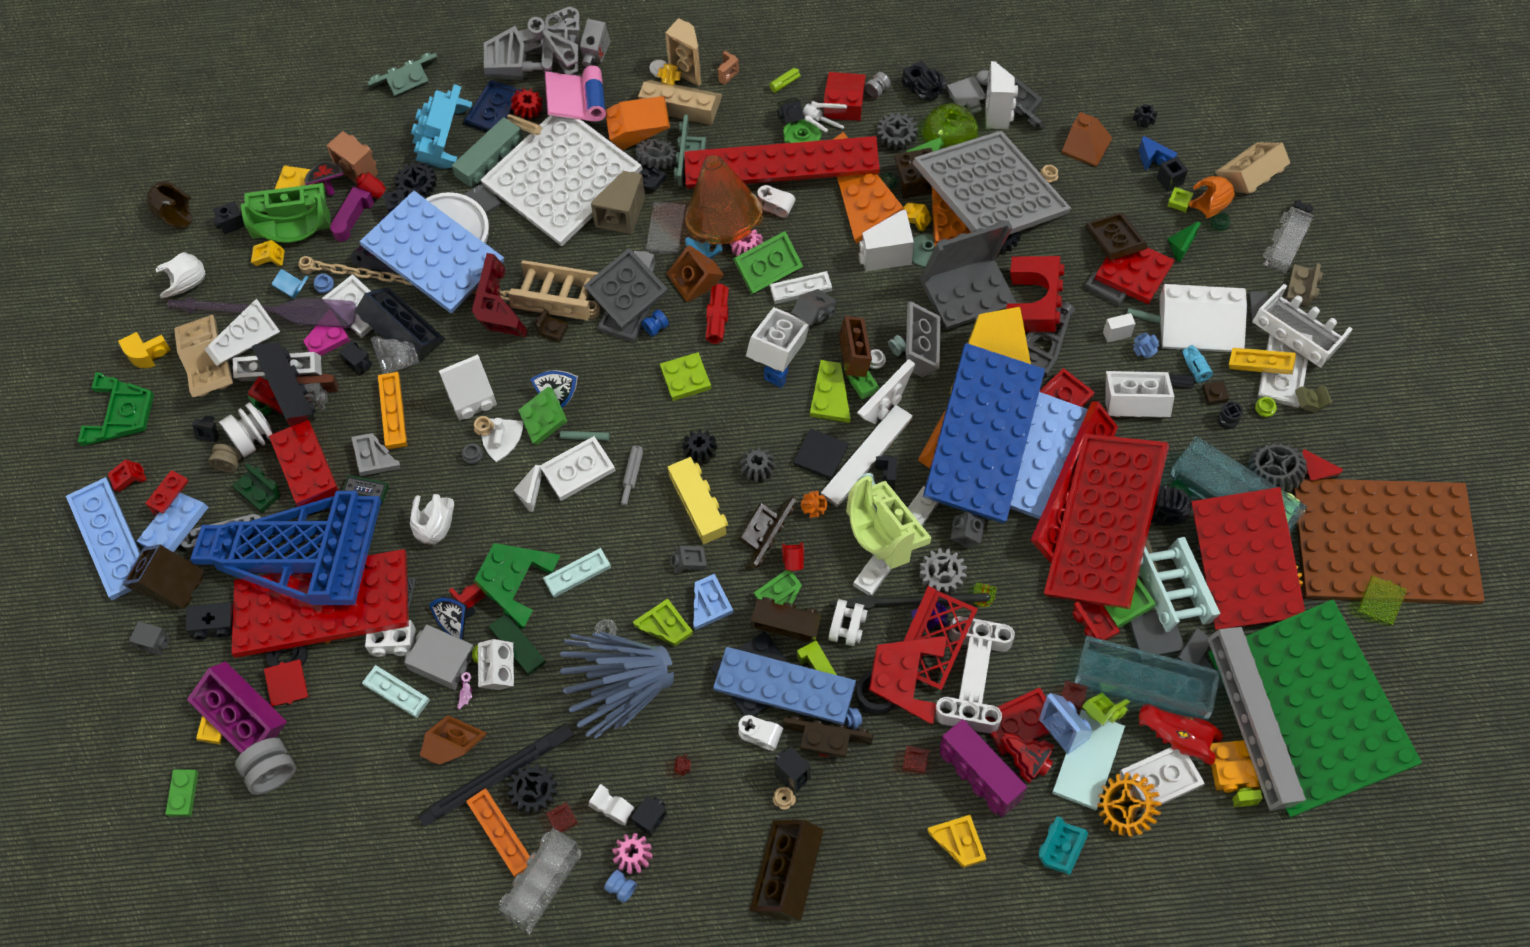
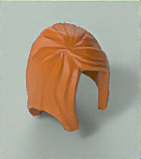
(1216, 198)

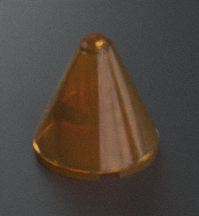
(721, 205)

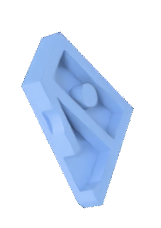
(709, 602)

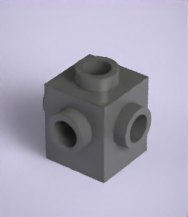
(967, 529)

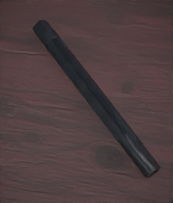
(496, 774)

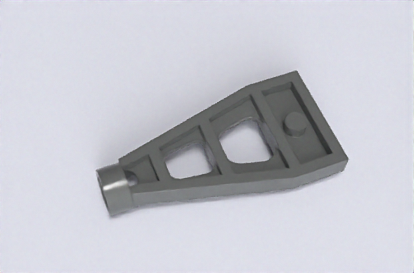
(1041, 358)

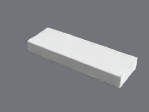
(791, 289)

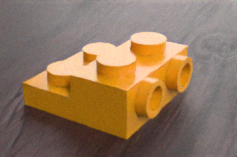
(1233, 767)

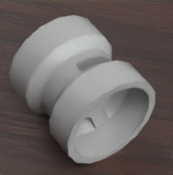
(877, 85)

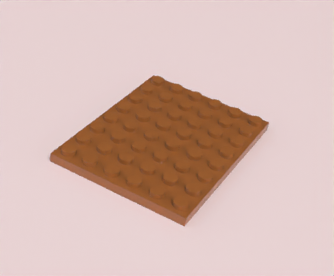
(1391, 530)

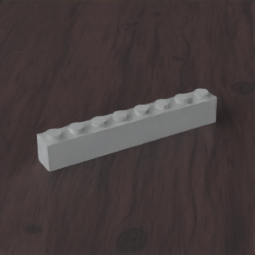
(1256, 719)

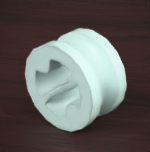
(897, 345)

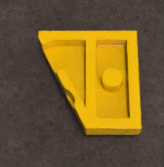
(959, 840)

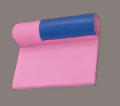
(576, 95)

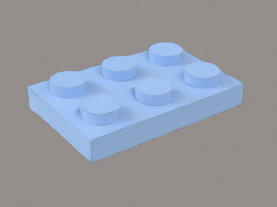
(175, 524)

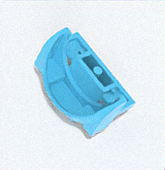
(435, 123)

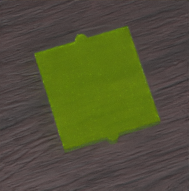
(1382, 600)

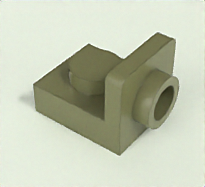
(1313, 399)

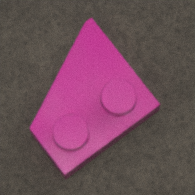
(325, 339)

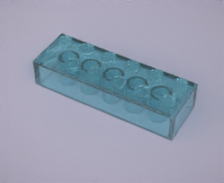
(1215, 474)
(1147, 678)

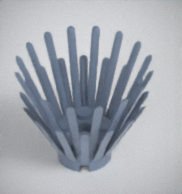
(639, 673)

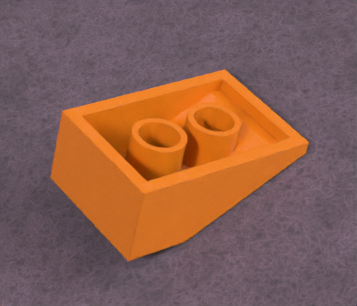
(636, 121)

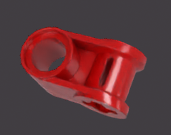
(793, 556)

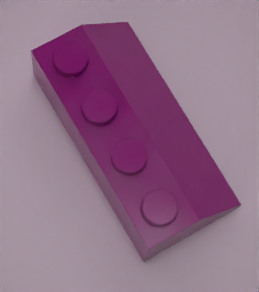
(235, 707)

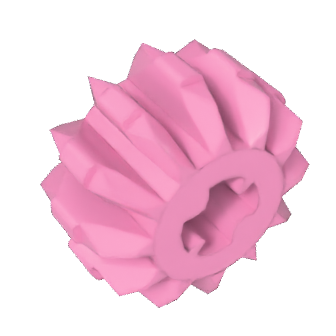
(747, 243)
(626, 849)

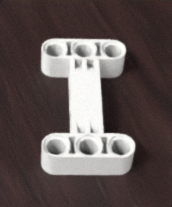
(975, 676)

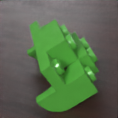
(289, 213)

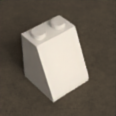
(887, 244)

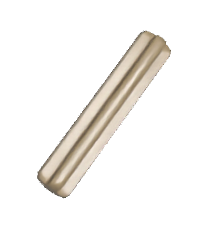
(525, 125)

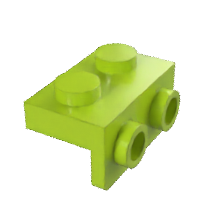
(1104, 710)

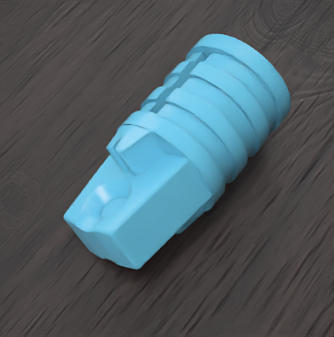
(1197, 364)

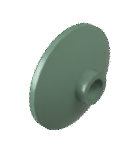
(921, 253)

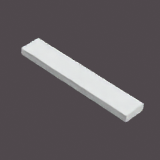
(866, 455)

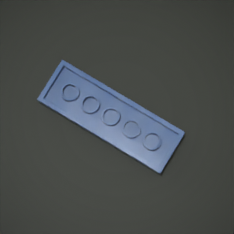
(784, 685)

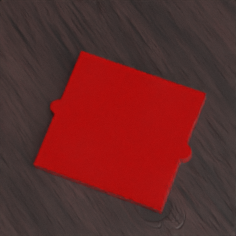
(286, 683)

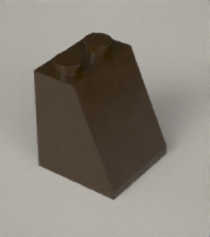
(164, 577)

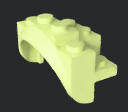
(888, 532)

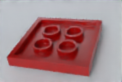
(1136, 273)

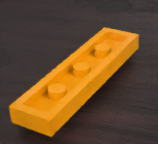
(392, 410)

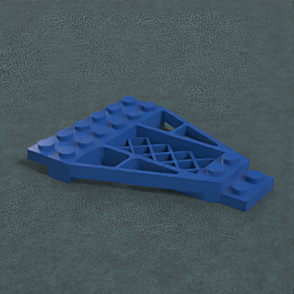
(335, 566)

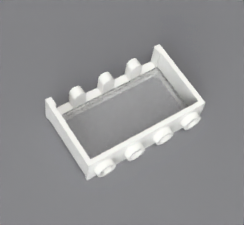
(1299, 329)

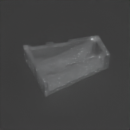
(1287, 239)

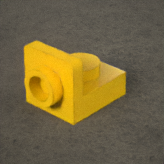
(266, 253)

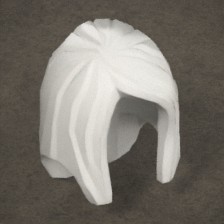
(184, 274)
(433, 521)

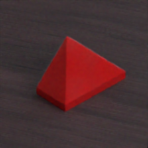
(1319, 468)

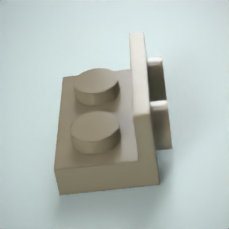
(1304, 283)

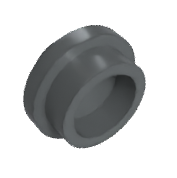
(472, 453)

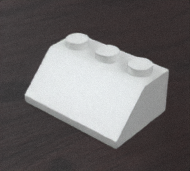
(1000, 98)
(1139, 394)

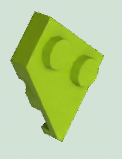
(664, 623)

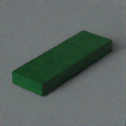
(524, 651)

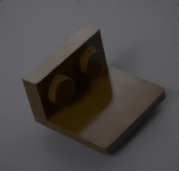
(912, 180)

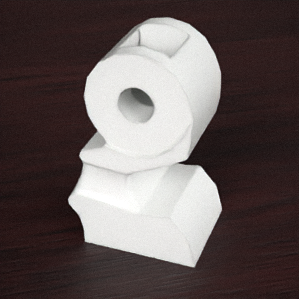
(612, 807)

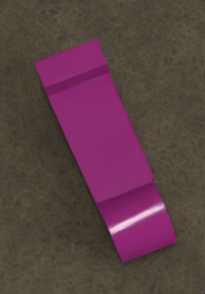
(350, 212)

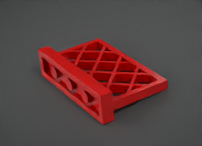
(920, 623)

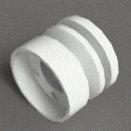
(247, 429)

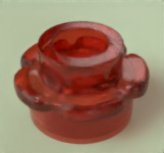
(682, 765)

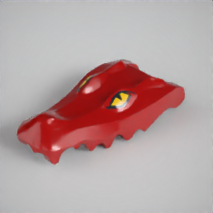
(1187, 734)

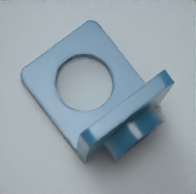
(704, 248)
(288, 283)

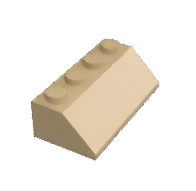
(681, 101)

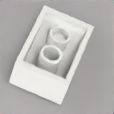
(468, 387)

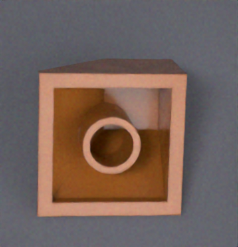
(1087, 140)
(694, 274)
(449, 740)

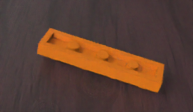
(499, 831)

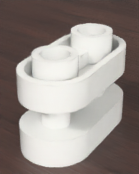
(857, 616)

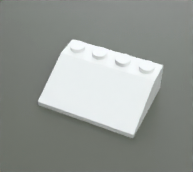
(1202, 317)

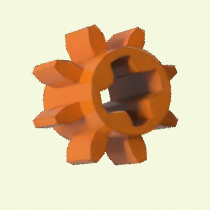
(814, 504)

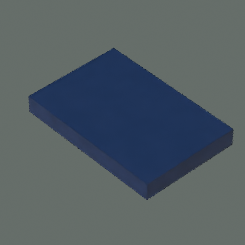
(491, 106)

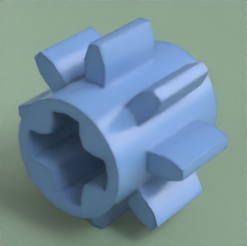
(1145, 345)

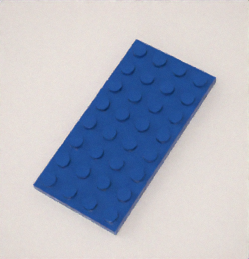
(984, 433)

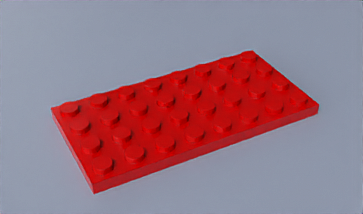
(1106, 520)
(275, 621)

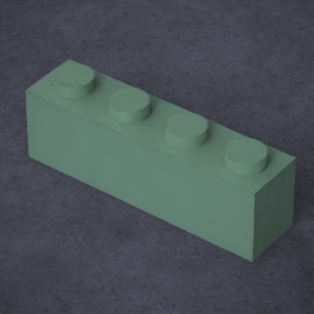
(487, 152)

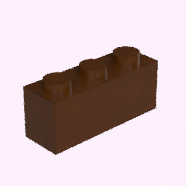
(855, 346)

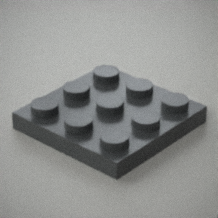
(626, 288)

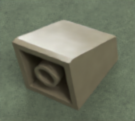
(619, 203)

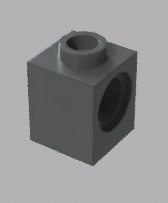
(149, 638)

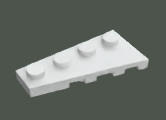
(248, 329)

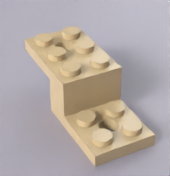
(200, 368)

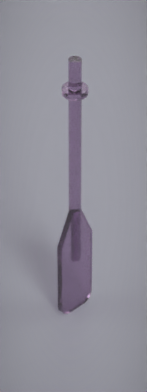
(299, 311)

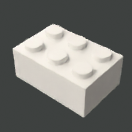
(777, 339)

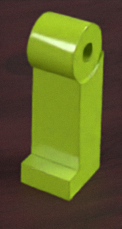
(815, 658)

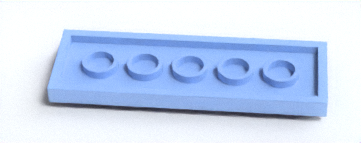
(105, 534)

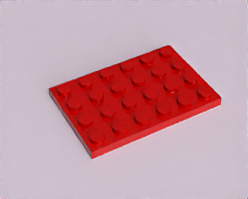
(1248, 558)

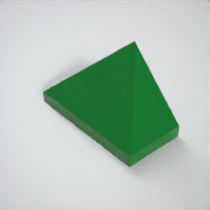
(1182, 240)

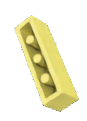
(697, 500)

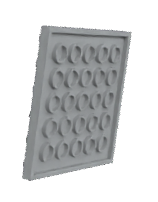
(991, 184)

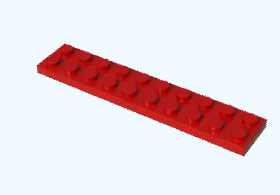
(792, 160)

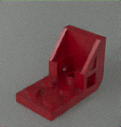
(489, 306)

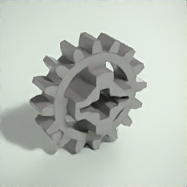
(939, 563)

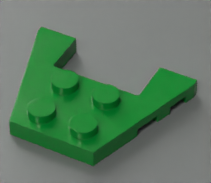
(125, 414)
(504, 572)

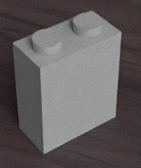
(439, 657)

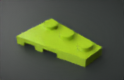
(830, 394)

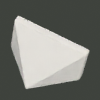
(528, 488)

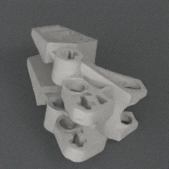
(559, 43)

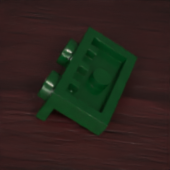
(257, 489)

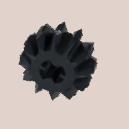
(929, 84)
(707, 449)

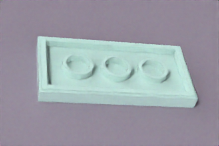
(1089, 765)

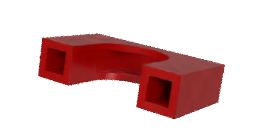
(1045, 272)

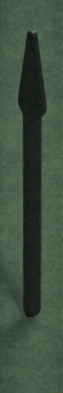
(870, 601)

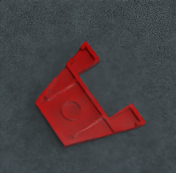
(896, 673)

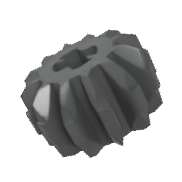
(757, 464)

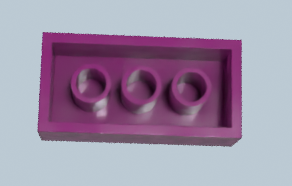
(982, 768)

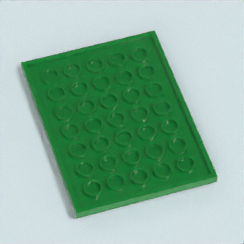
(1328, 706)

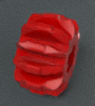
(526, 104)

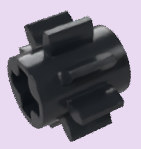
(1145, 115)

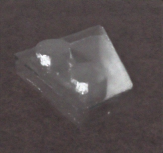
(394, 354)

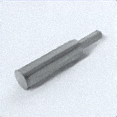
(631, 472)

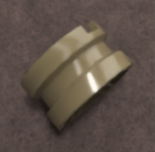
(225, 458)

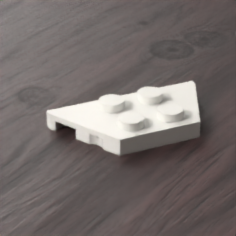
(887, 395)

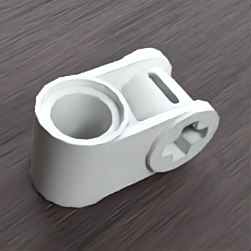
(777, 201)
(763, 732)

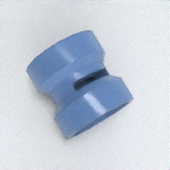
(619, 885)

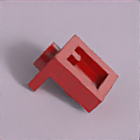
(125, 474)
(470, 596)

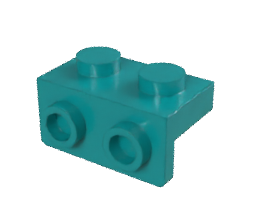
(1062, 846)

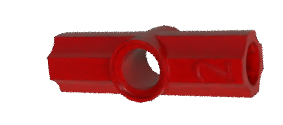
(717, 314)

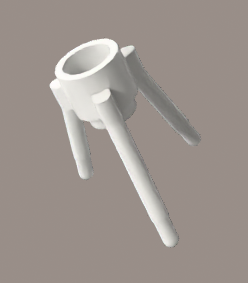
(813, 113)

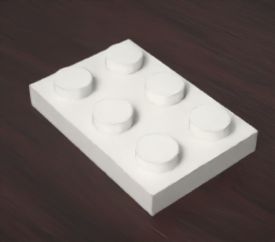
(353, 291)
(577, 468)
(1169, 772)

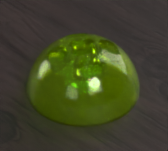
(951, 123)

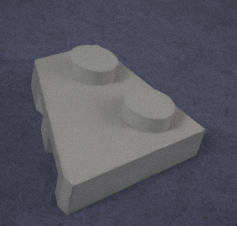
(372, 456)

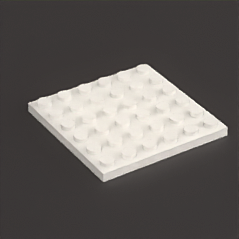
(558, 175)

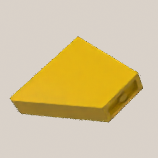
(1001, 333)

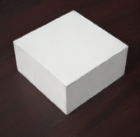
(1119, 327)

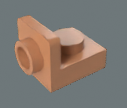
(728, 68)

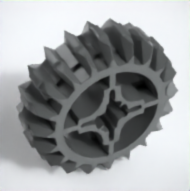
(1279, 461)

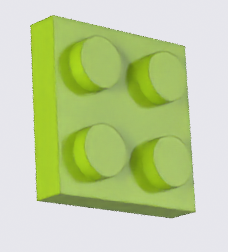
(685, 376)

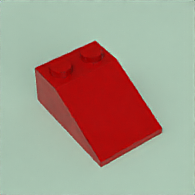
(844, 90)

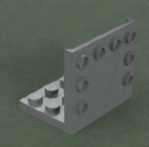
(965, 278)

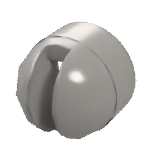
(981, 76)

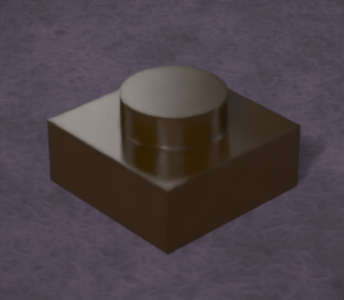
(1215, 393)

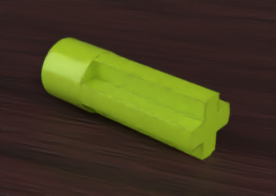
(784, 80)

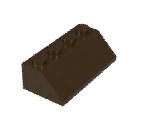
(787, 869)

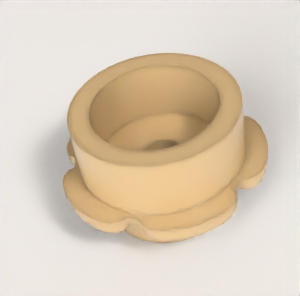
(1050, 173)
(483, 421)
(781, 792)

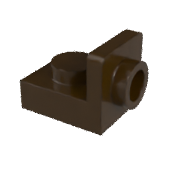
(550, 327)

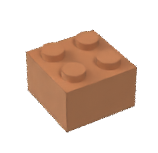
(351, 156)

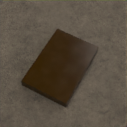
(1116, 236)

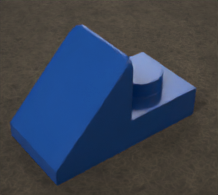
(1154, 152)

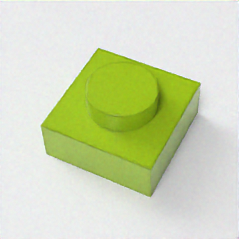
(1180, 199)
(1247, 797)

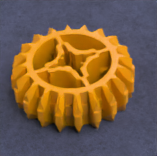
(1129, 813)

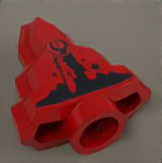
(1028, 755)

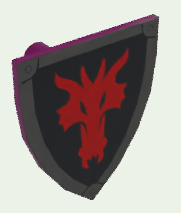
(323, 172)

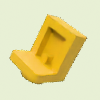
(918, 215)

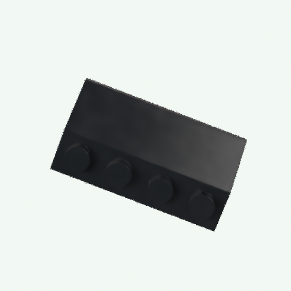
(398, 321)
(284, 382)

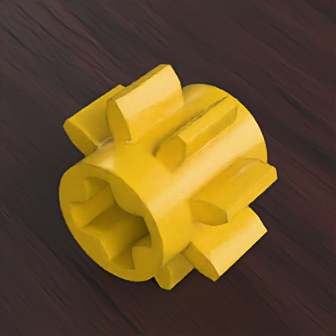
(669, 74)

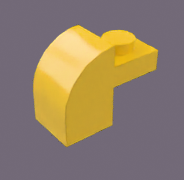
(142, 353)

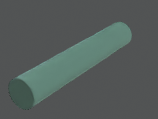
(1144, 315)
(579, 435)

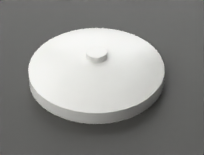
(463, 211)

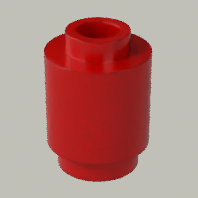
(370, 184)

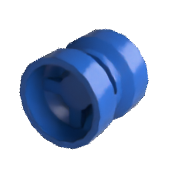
(655, 323)

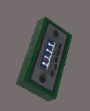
(366, 487)

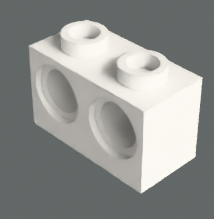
(389, 644)
(495, 664)

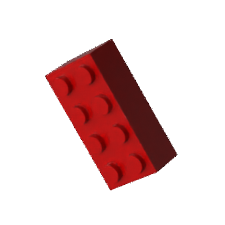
(304, 463)

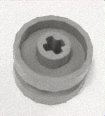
(265, 766)

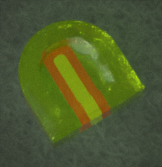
(983, 588)

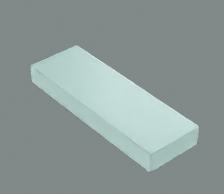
(577, 572)
(396, 691)

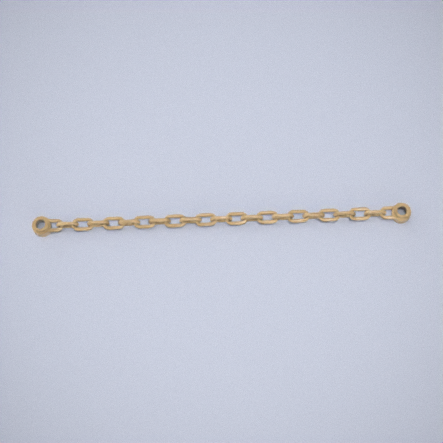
(310, 267)

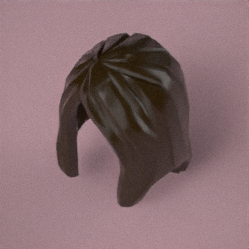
(169, 204)

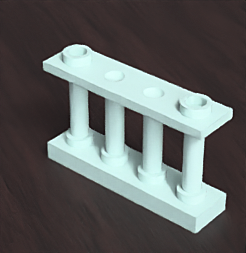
(1192, 578)

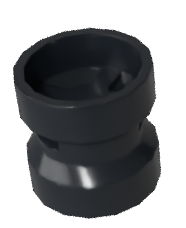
(1230, 415)

